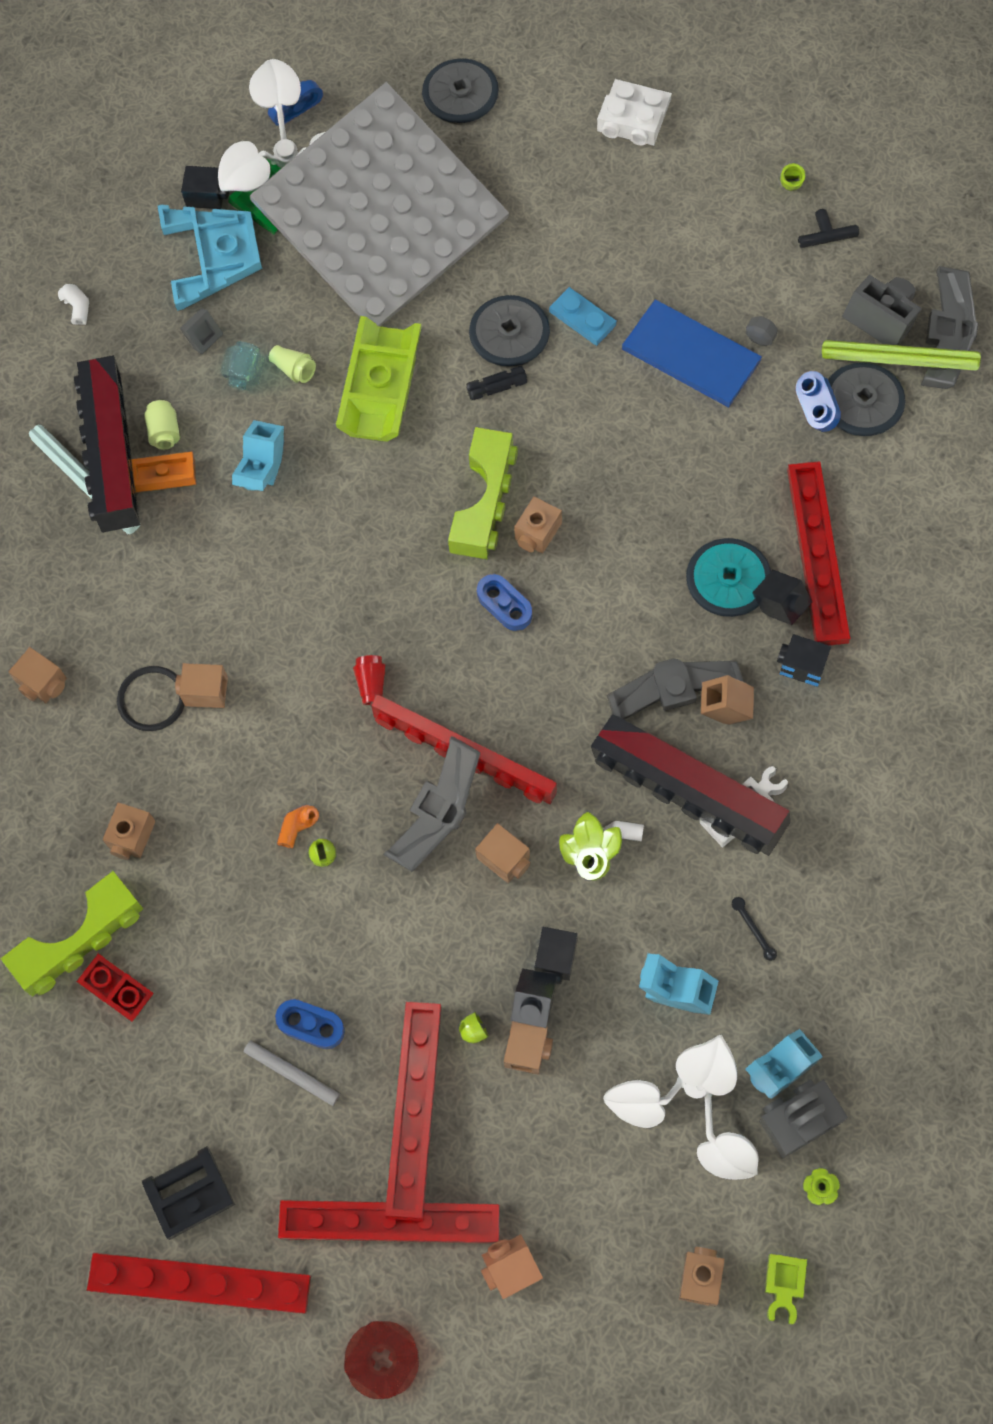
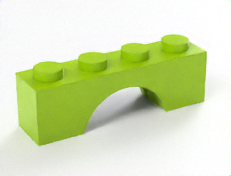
(473, 528)
(39, 963)

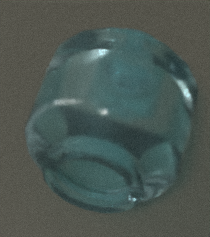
(242, 365)

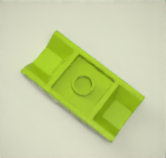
(378, 381)

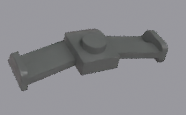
(953, 326)
(669, 682)
(439, 807)

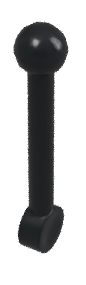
(739, 905)

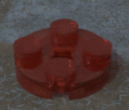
(360, 1364)

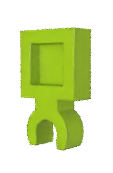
(785, 1280)

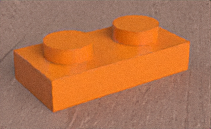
(164, 471)

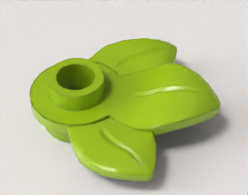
(589, 842)

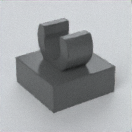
(201, 331)

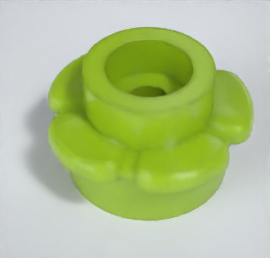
(816, 1195)

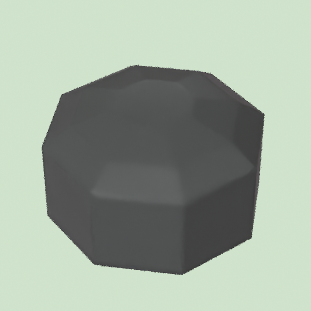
(761, 331)

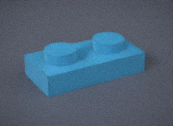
(582, 316)

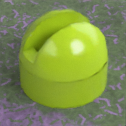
(792, 171)
(329, 851)
(471, 1029)

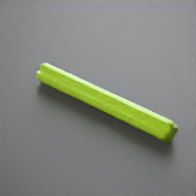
(901, 355)

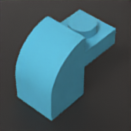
(261, 456)
(677, 986)
(783, 1064)

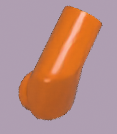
(295, 822)

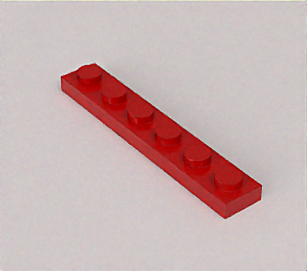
(818, 553)
(505, 771)
(413, 1112)
(368, 1222)
(199, 1283)

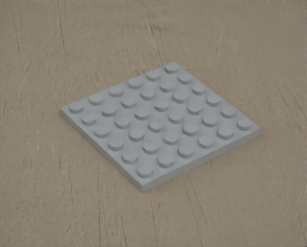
(379, 206)

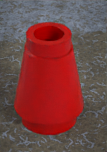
(369, 677)

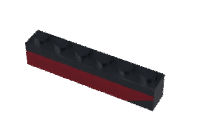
(107, 444)
(691, 785)

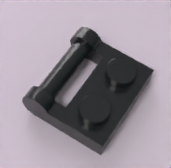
(192, 1204)

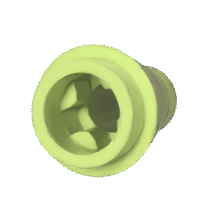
(294, 364)

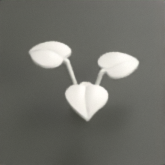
(241, 164)
(701, 1072)

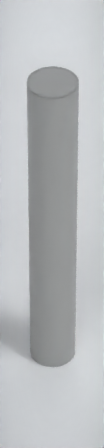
(292, 1073)

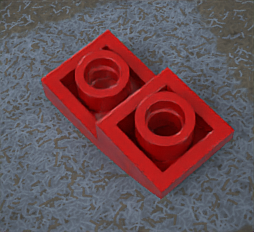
(115, 987)

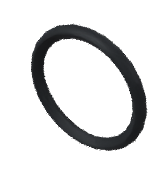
(120, 699)

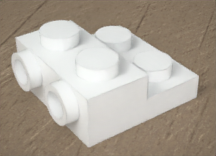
(633, 112)

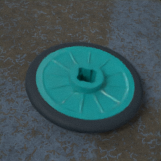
(726, 596)

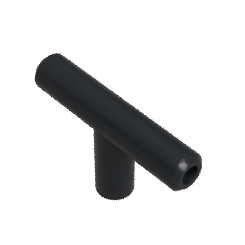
(827, 233)

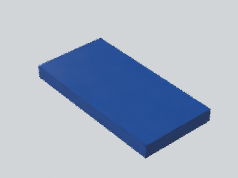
(691, 353)

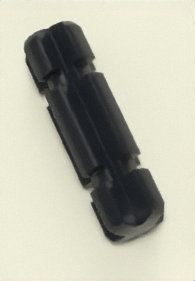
(496, 383)

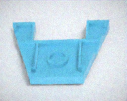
(224, 247)

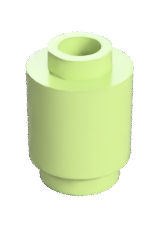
(161, 424)

